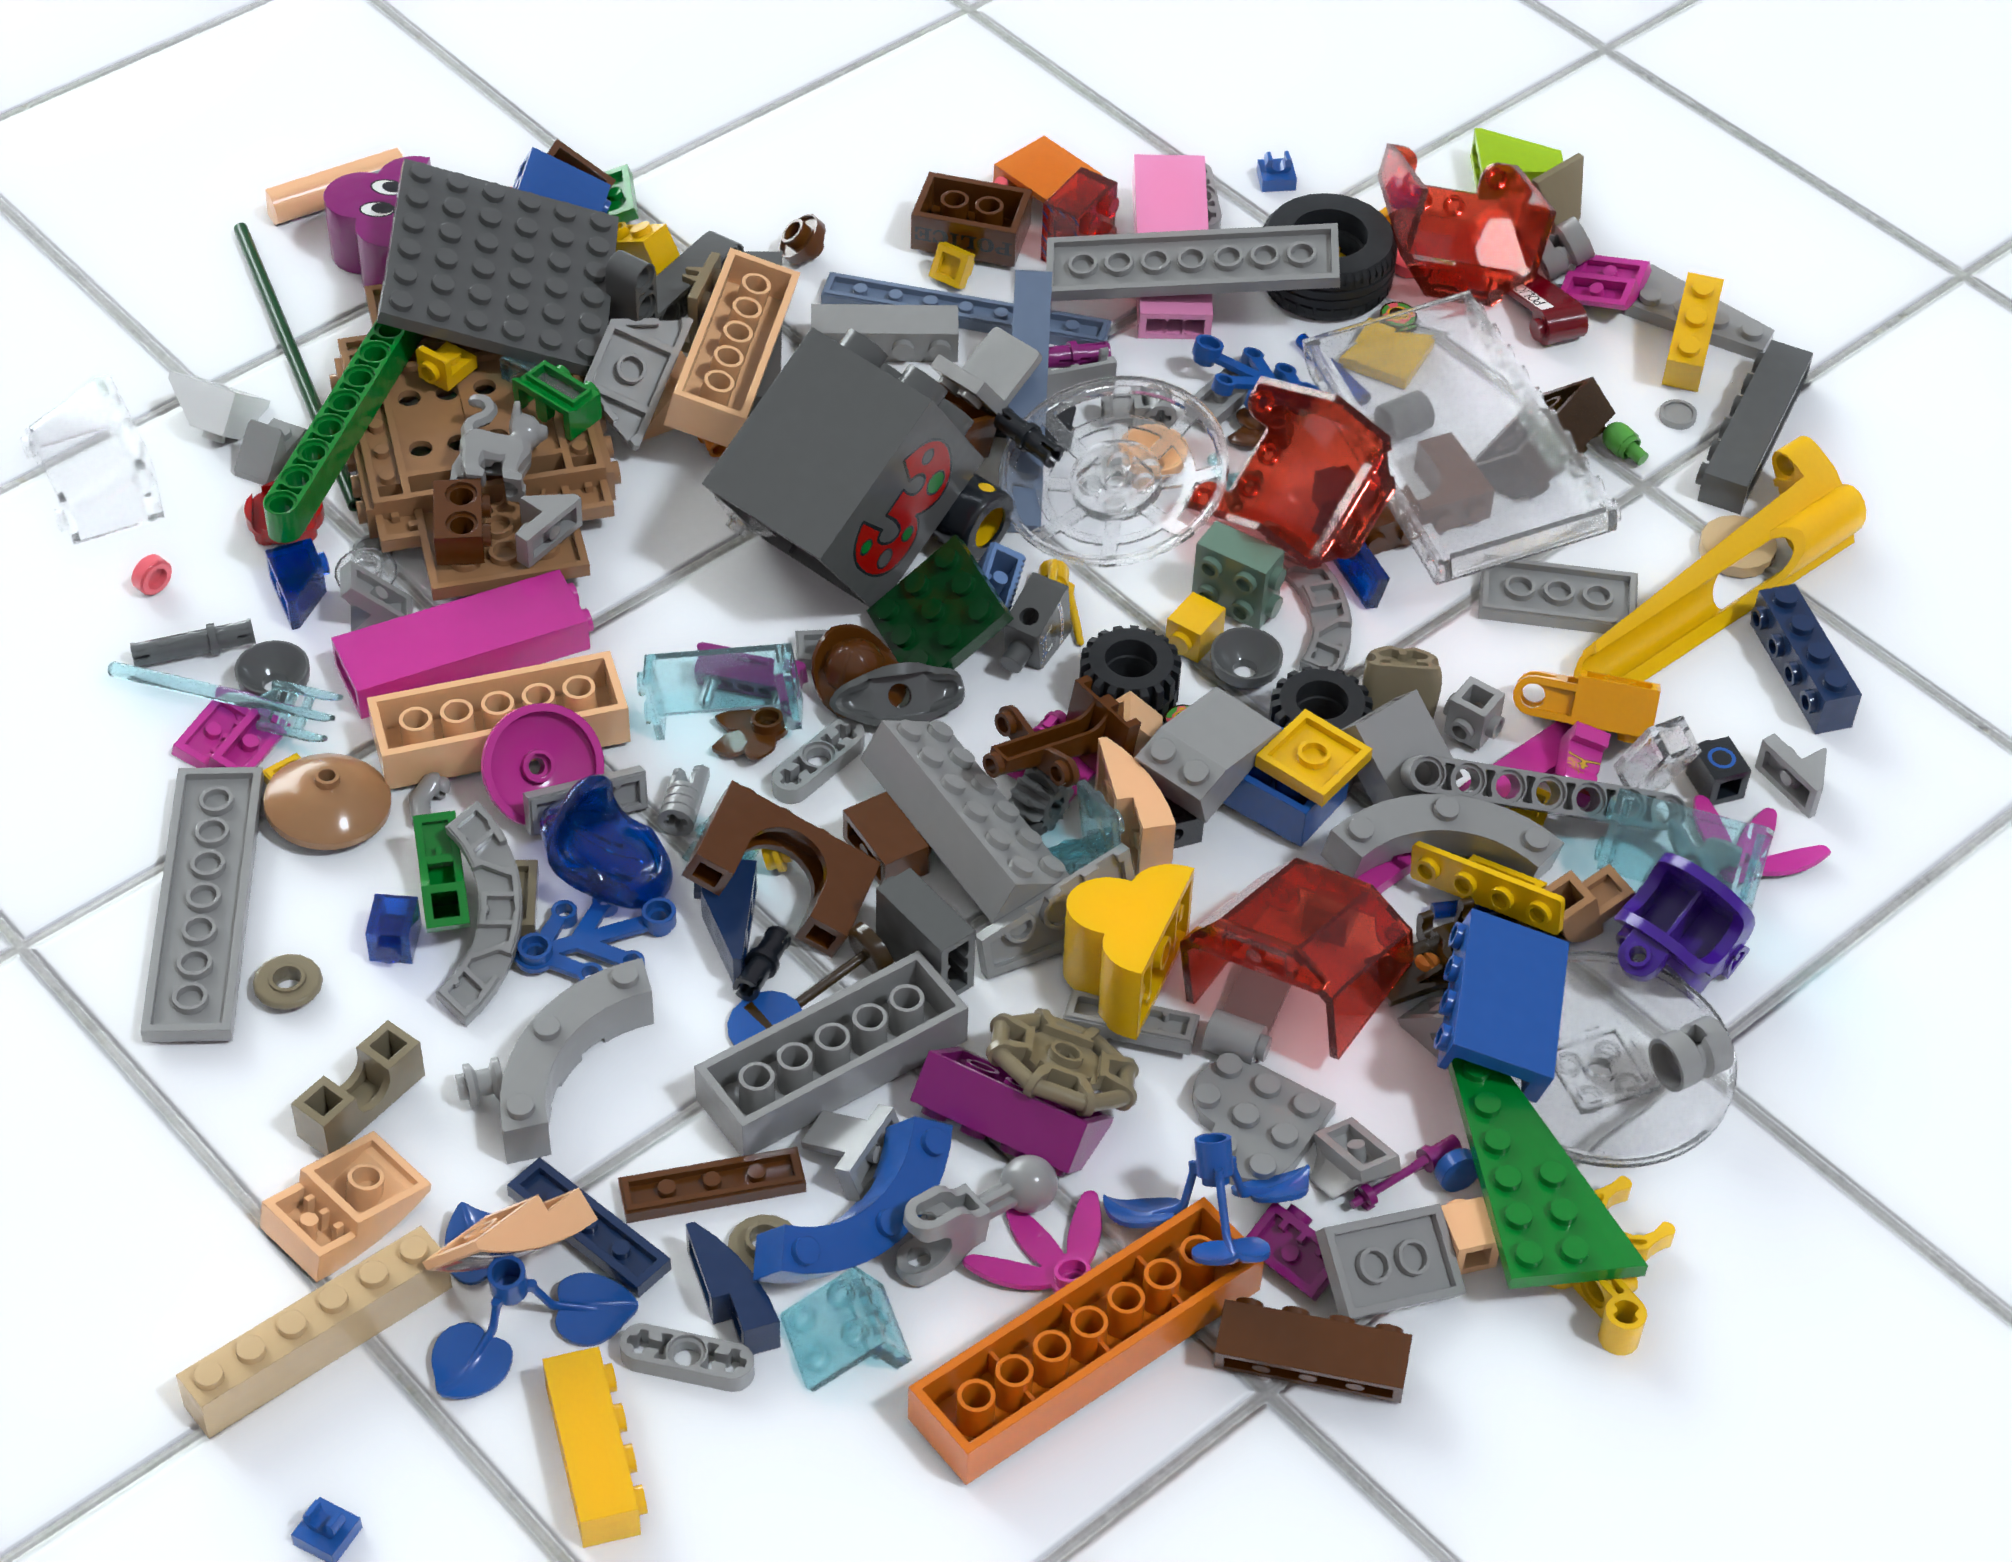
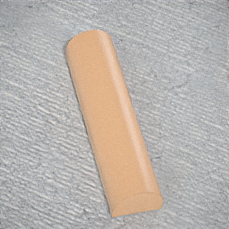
(306, 194)

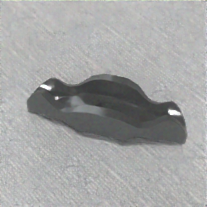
(930, 688)

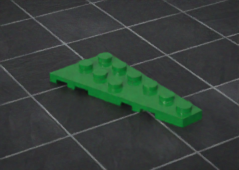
(1537, 1200)

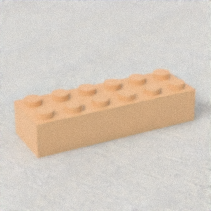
(732, 348)
(449, 722)

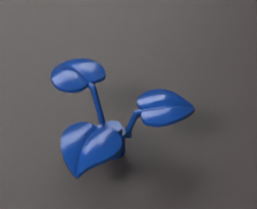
(1214, 1165)
(475, 1362)

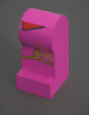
(1581, 755)

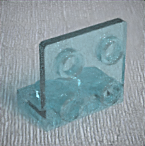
(1099, 826)
(842, 1328)

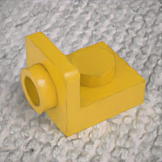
(445, 366)

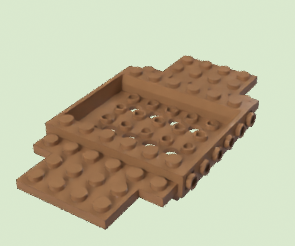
(399, 485)

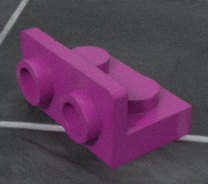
(1293, 1248)

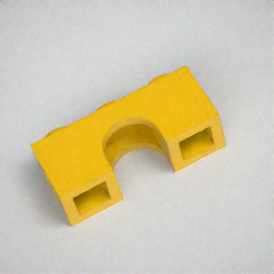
(1692, 332)

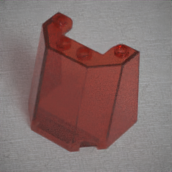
(1464, 237)
(1311, 477)
(1311, 933)

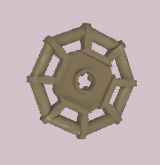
(1062, 1062)

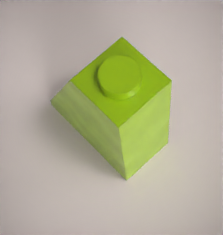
(1494, 147)

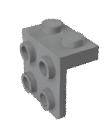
(991, 373)

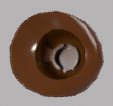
(846, 654)

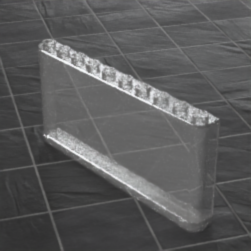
(1472, 442)

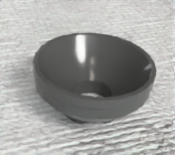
(1249, 649)
(271, 661)

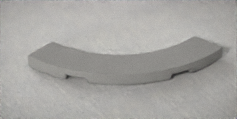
(1328, 615)
(498, 914)

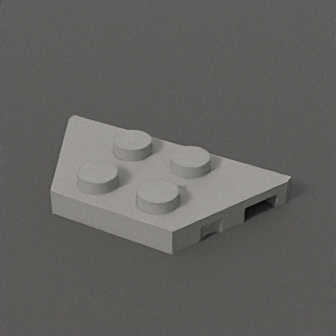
(634, 370)

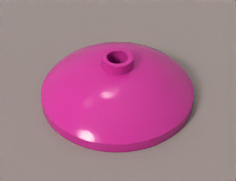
(538, 731)

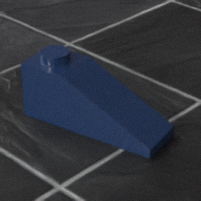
(731, 916)

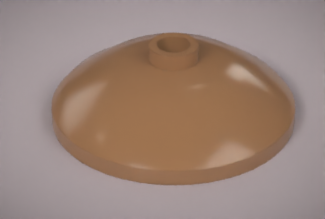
(327, 801)

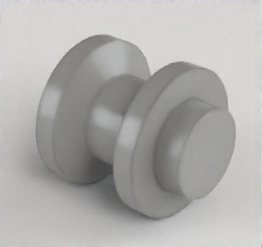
(478, 1083)

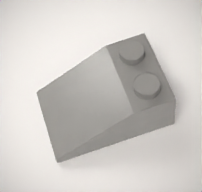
(1206, 751)

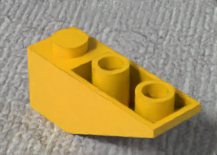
(648, 243)

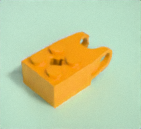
(1593, 699)

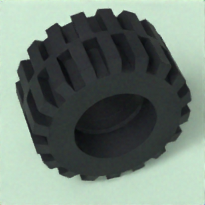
(1133, 662)
(1323, 693)

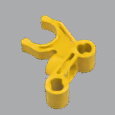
(1613, 1299)

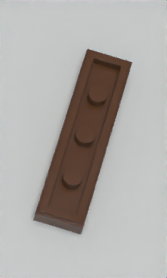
(711, 1184)

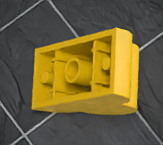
(1126, 940)

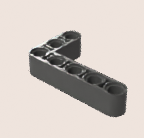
(641, 294)

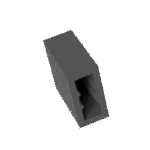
(917, 918)

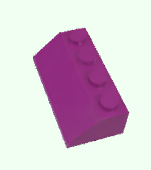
(993, 1105)

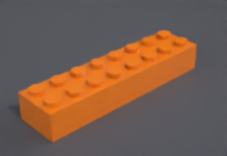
(1077, 1344)

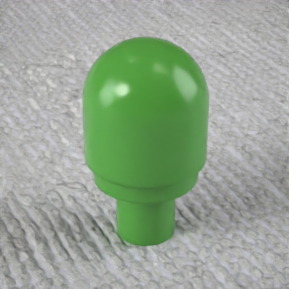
(1624, 442)

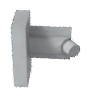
(855, 1141)

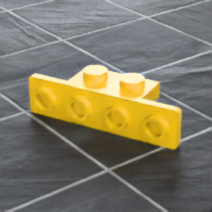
(1489, 886)

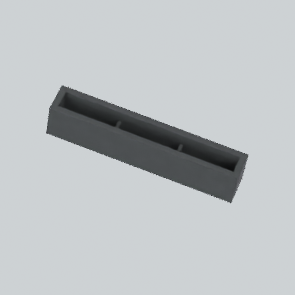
(1754, 426)

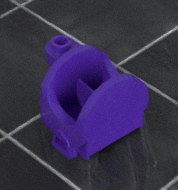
(1683, 924)

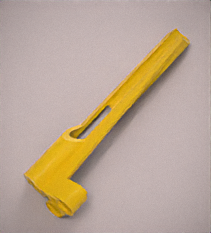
(1812, 514)

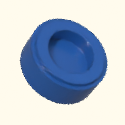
(1456, 1170)

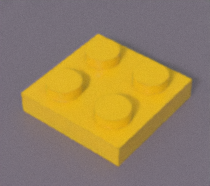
(1313, 757)

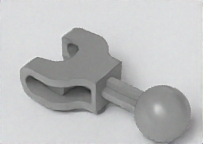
(960, 1219)

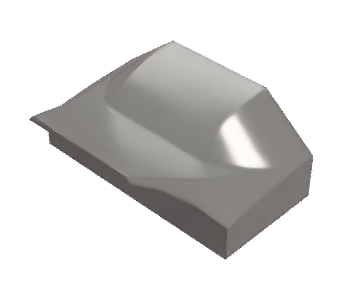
(1350, 1158)

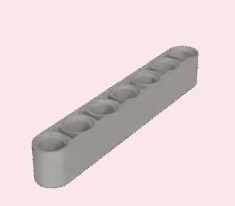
(1523, 787)

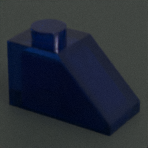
(298, 578)

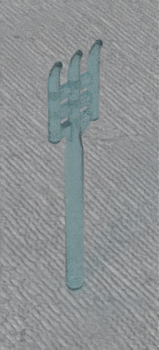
(265, 703)

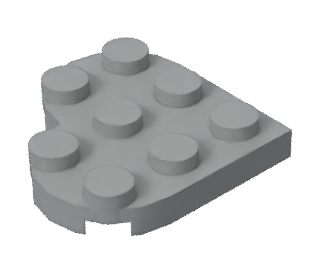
(1262, 1112)

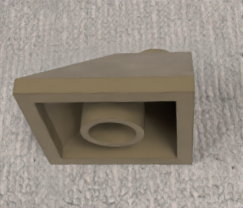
(1563, 188)

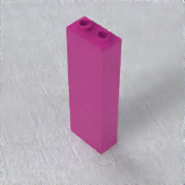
(465, 639)

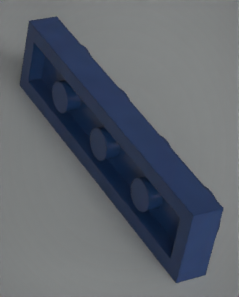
(606, 1241)

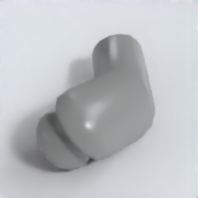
(429, 786)

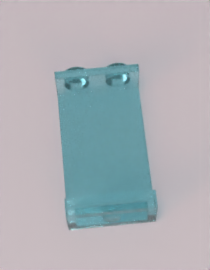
(720, 682)

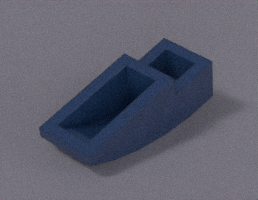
(731, 1291)

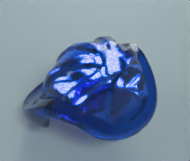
(604, 849)

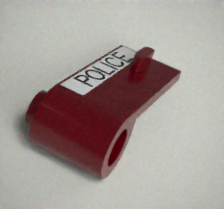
(1554, 312)

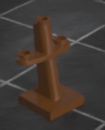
(1057, 745)

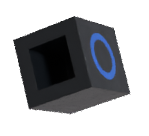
(1719, 771)

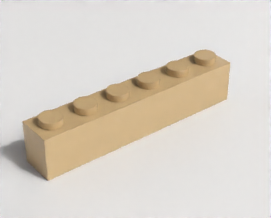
(311, 1333)

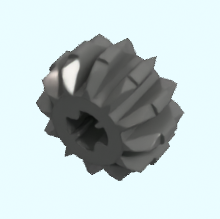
(1040, 800)

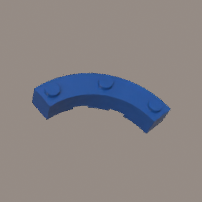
(909, 1164)

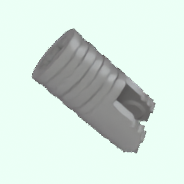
(683, 800)

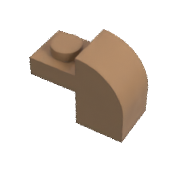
(1590, 901)

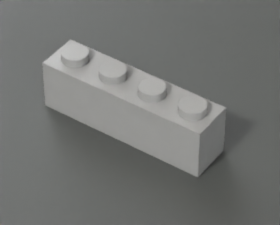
(901, 331)

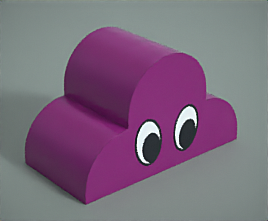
(361, 219)

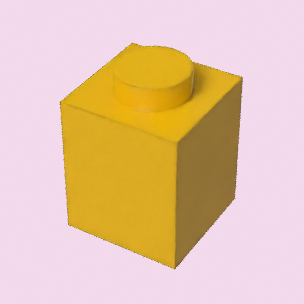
(1195, 626)

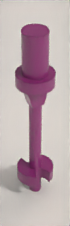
(1426, 1159)

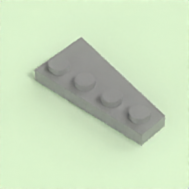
(1731, 330)
(1038, 926)

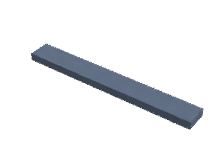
(973, 312)
(1032, 327)

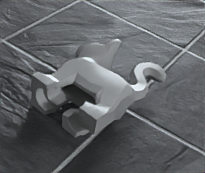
(495, 453)

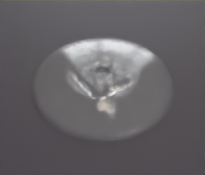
(1626, 1114)

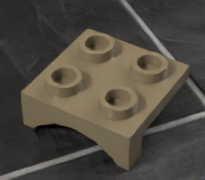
(703, 282)

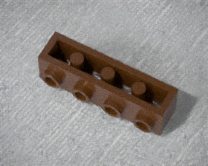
(1313, 1349)

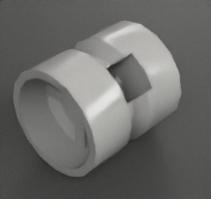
(1565, 247)
(1691, 1053)

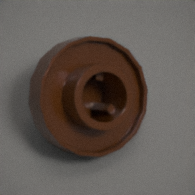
(803, 239)

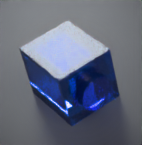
(393, 928)

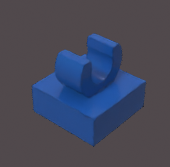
(1276, 173)
(326, 1530)

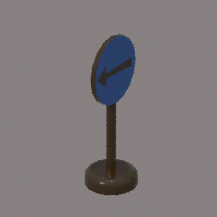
(773, 1006)

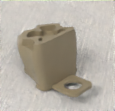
(1398, 671)

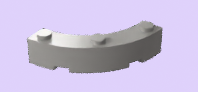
(1446, 822)
(554, 1045)

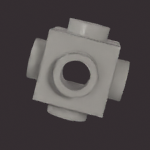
(1474, 713)

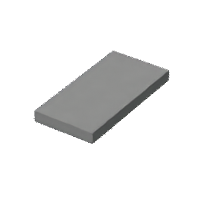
(1557, 595)

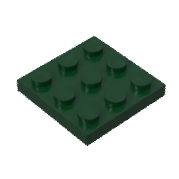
(941, 609)

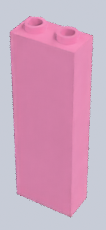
(1166, 198)

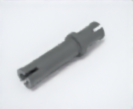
(193, 643)

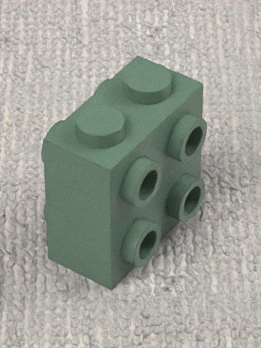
(1239, 574)

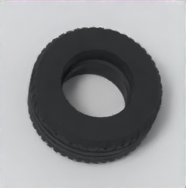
(1365, 269)

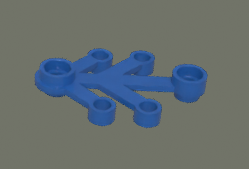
(1251, 366)
(657, 918)

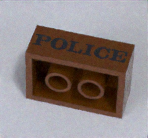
(973, 216)

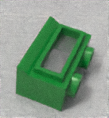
(559, 391)

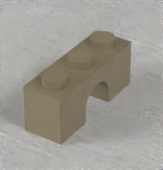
(385, 1069)

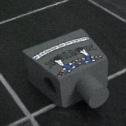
(1038, 624)

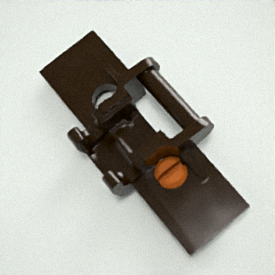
(1433, 953)

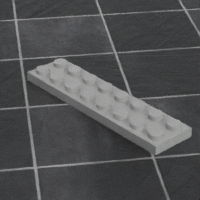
(1194, 262)
(203, 905)

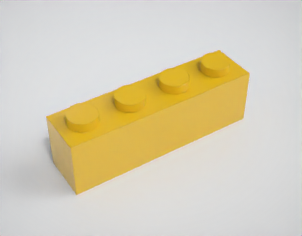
(592, 1446)

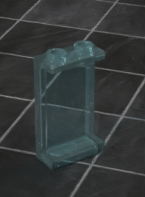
(1649, 827)

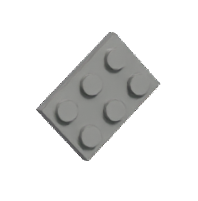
(1390, 1262)

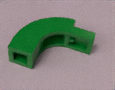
(440, 873)

